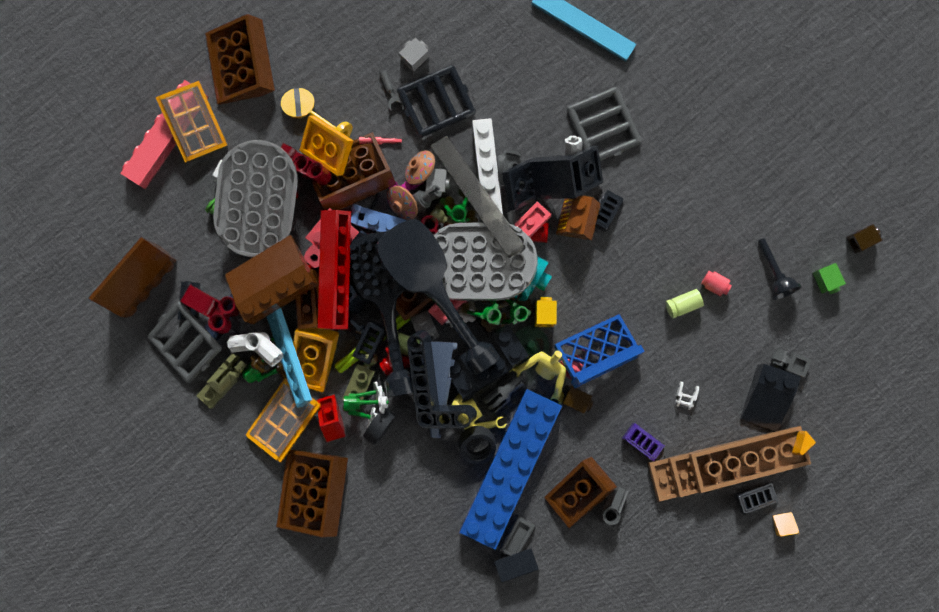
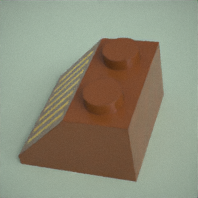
(578, 217)

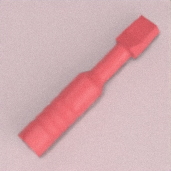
(362, 140)

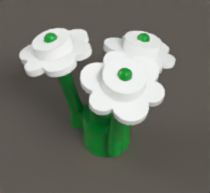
(353, 402)

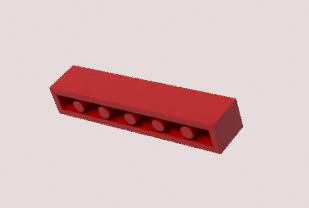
(334, 269)

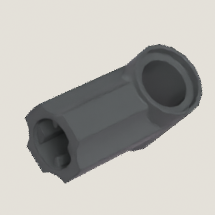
(615, 503)

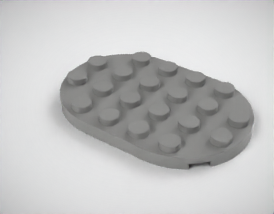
(255, 197)
(480, 267)

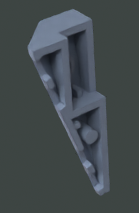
(442, 361)

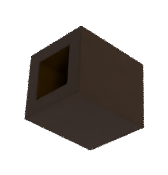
(864, 238)
(578, 400)

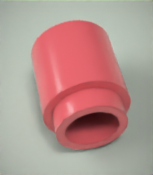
(716, 283)

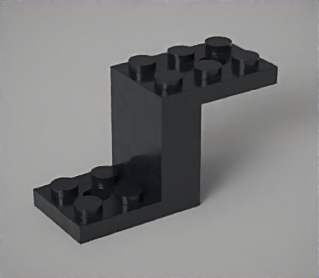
(552, 177)

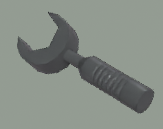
(389, 88)

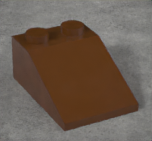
(580, 491)

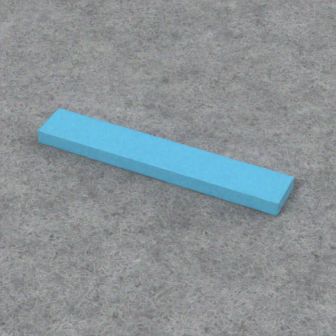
(587, 27)
(290, 359)

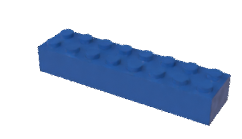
(510, 469)

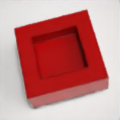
(541, 234)

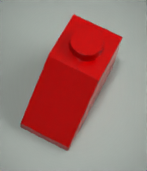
(330, 418)

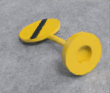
(300, 103)

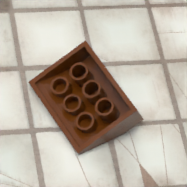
(240, 60)
(363, 176)
(133, 278)
(270, 280)
(312, 493)

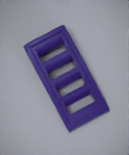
(631, 431)

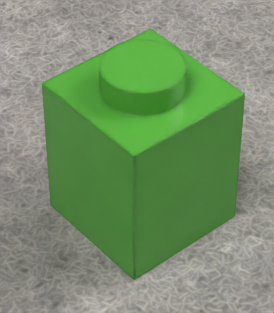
(829, 279)

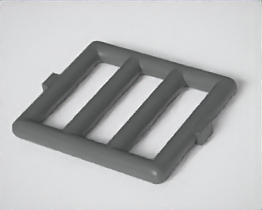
(621, 107)
(165, 349)

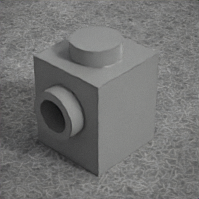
(414, 53)
(439, 178)

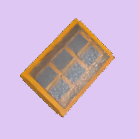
(191, 121)
(281, 422)

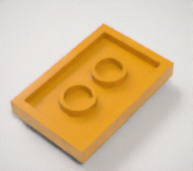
(326, 145)

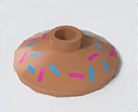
(420, 167)
(402, 202)

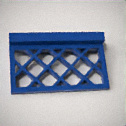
(606, 365)

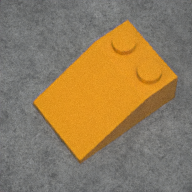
(316, 354)

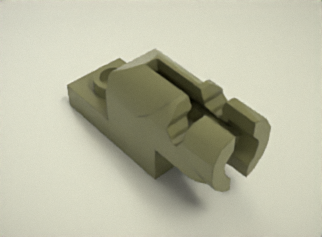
(222, 381)

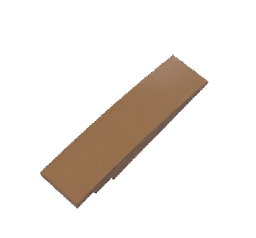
(726, 464)

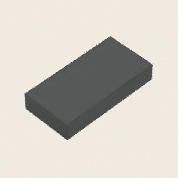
(517, 536)

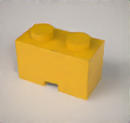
(545, 312)

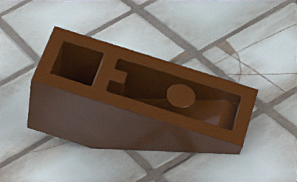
(308, 307)

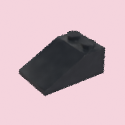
(769, 396)

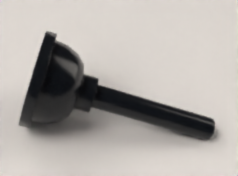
(783, 285)

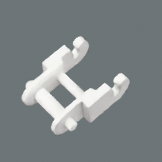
(692, 398)

